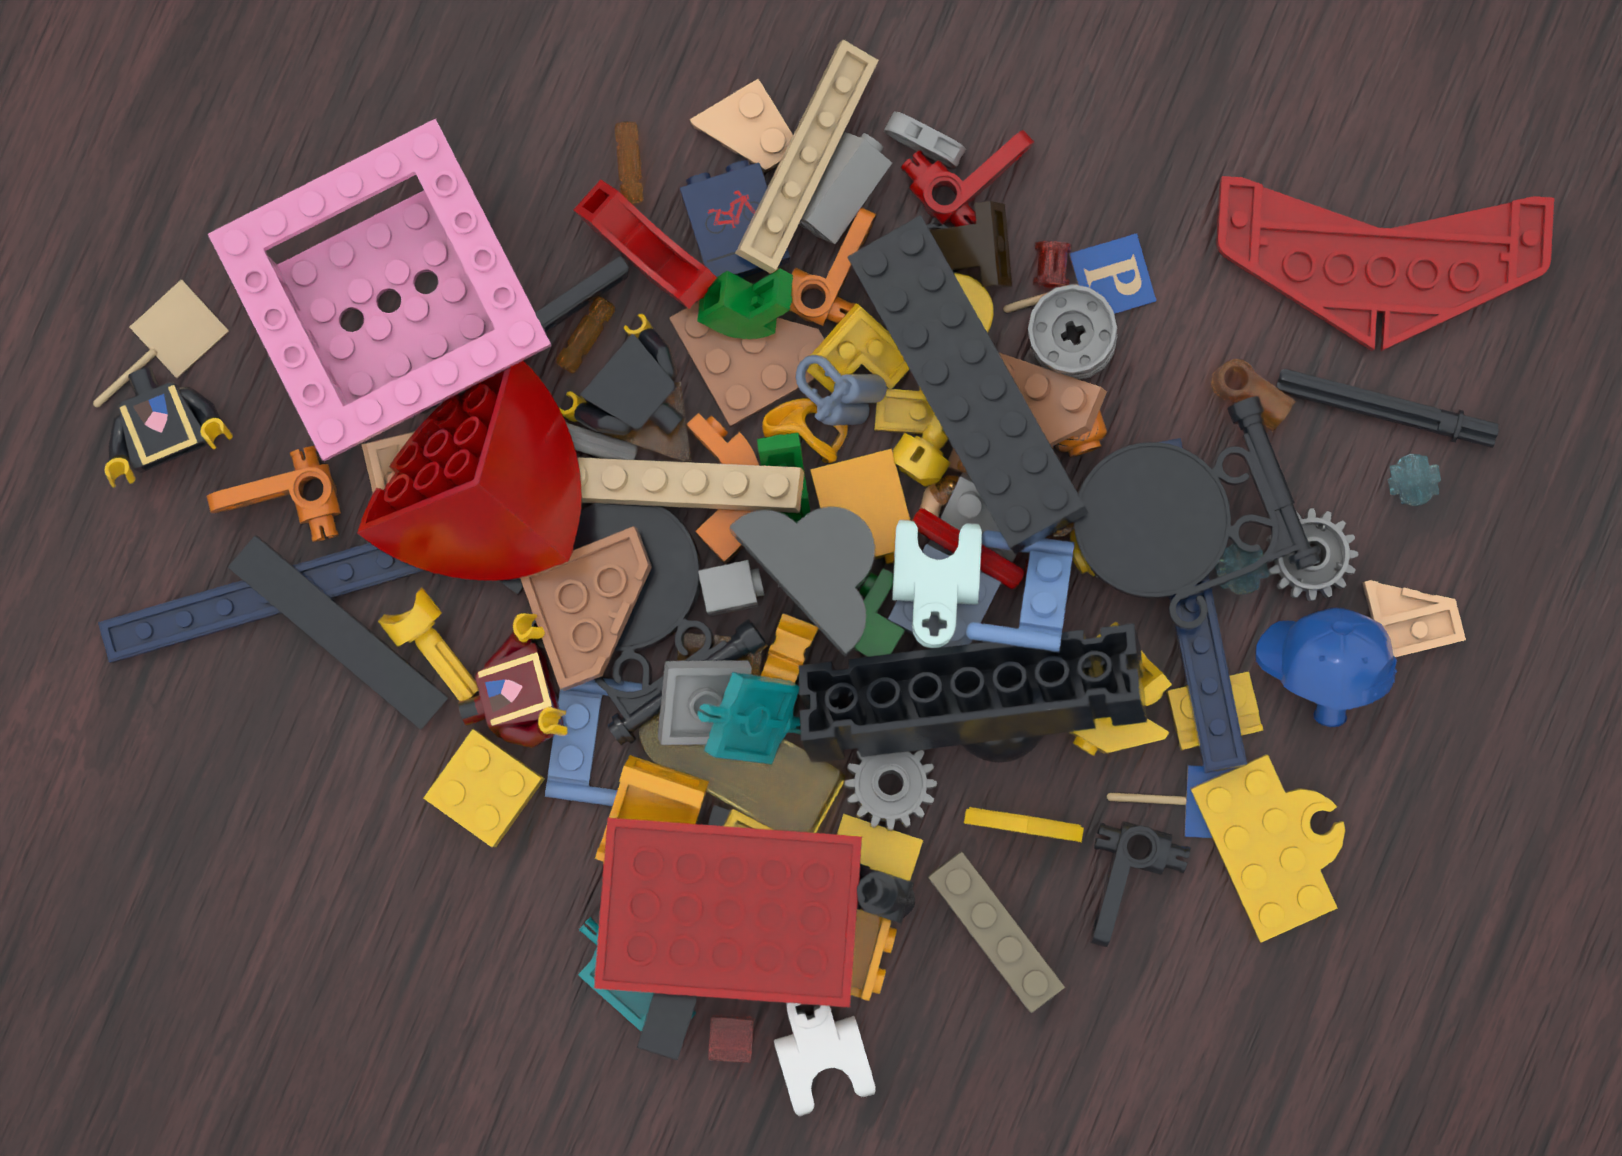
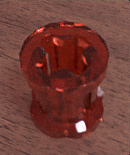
(1051, 264)

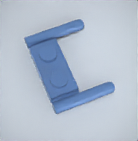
(1042, 600)
(574, 753)

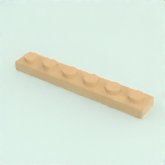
(806, 157)
(691, 484)

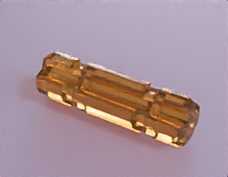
(629, 161)
(585, 334)

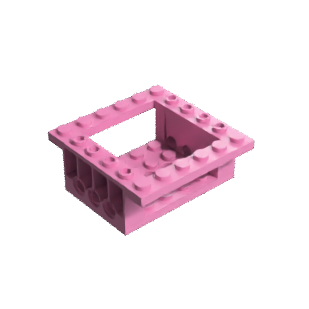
(399, 360)

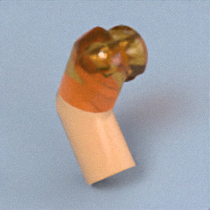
(939, 494)

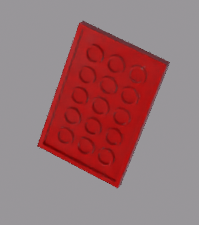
(728, 912)

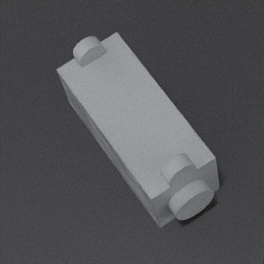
(845, 186)

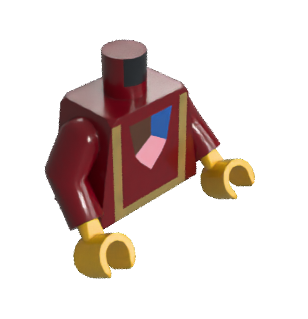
(517, 690)

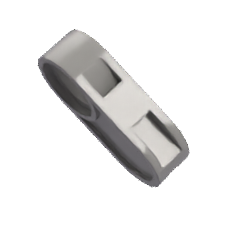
(924, 138)

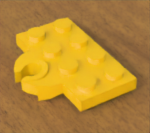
(1270, 845)

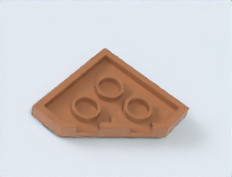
(746, 372)
(1058, 402)
(588, 604)

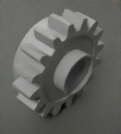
(1333, 563)
(890, 807)

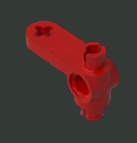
(931, 176)

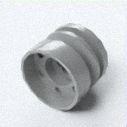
(1085, 311)

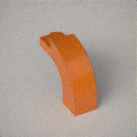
(737, 451)

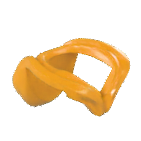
(790, 419)

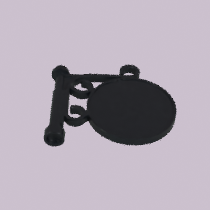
(1166, 519)
(660, 608)

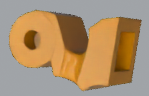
(789, 648)

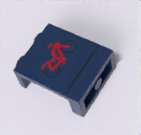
(721, 213)

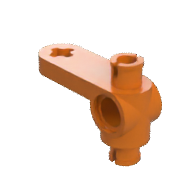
(835, 279)
(316, 513)

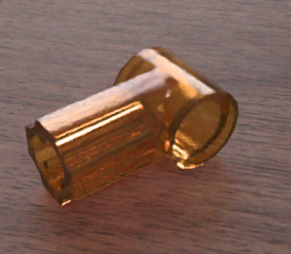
(1274, 402)

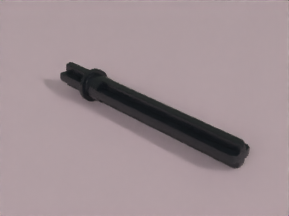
(1388, 408)

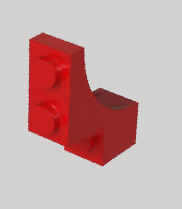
(644, 244)

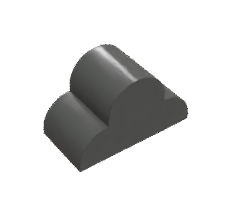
(816, 565)

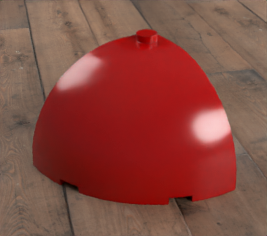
(483, 485)

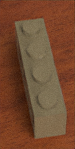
(995, 932)

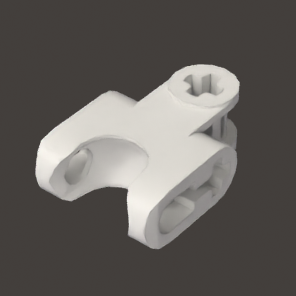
(820, 1045)

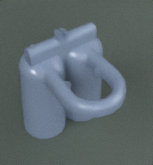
(850, 396)

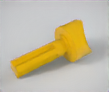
(922, 456)
(417, 625)

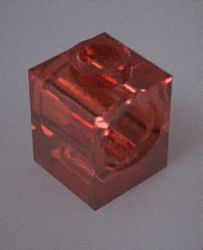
(731, 1038)

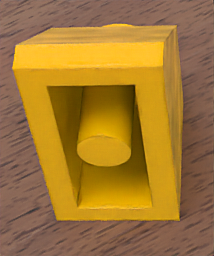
(1112, 738)

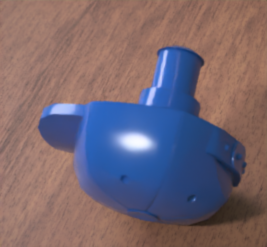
(1330, 660)

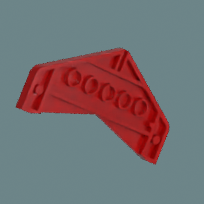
(1406, 272)

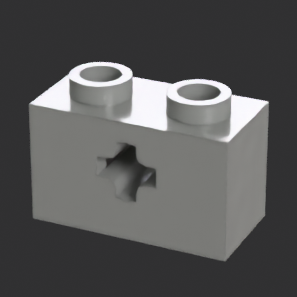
(730, 588)

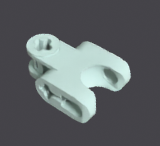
(936, 584)

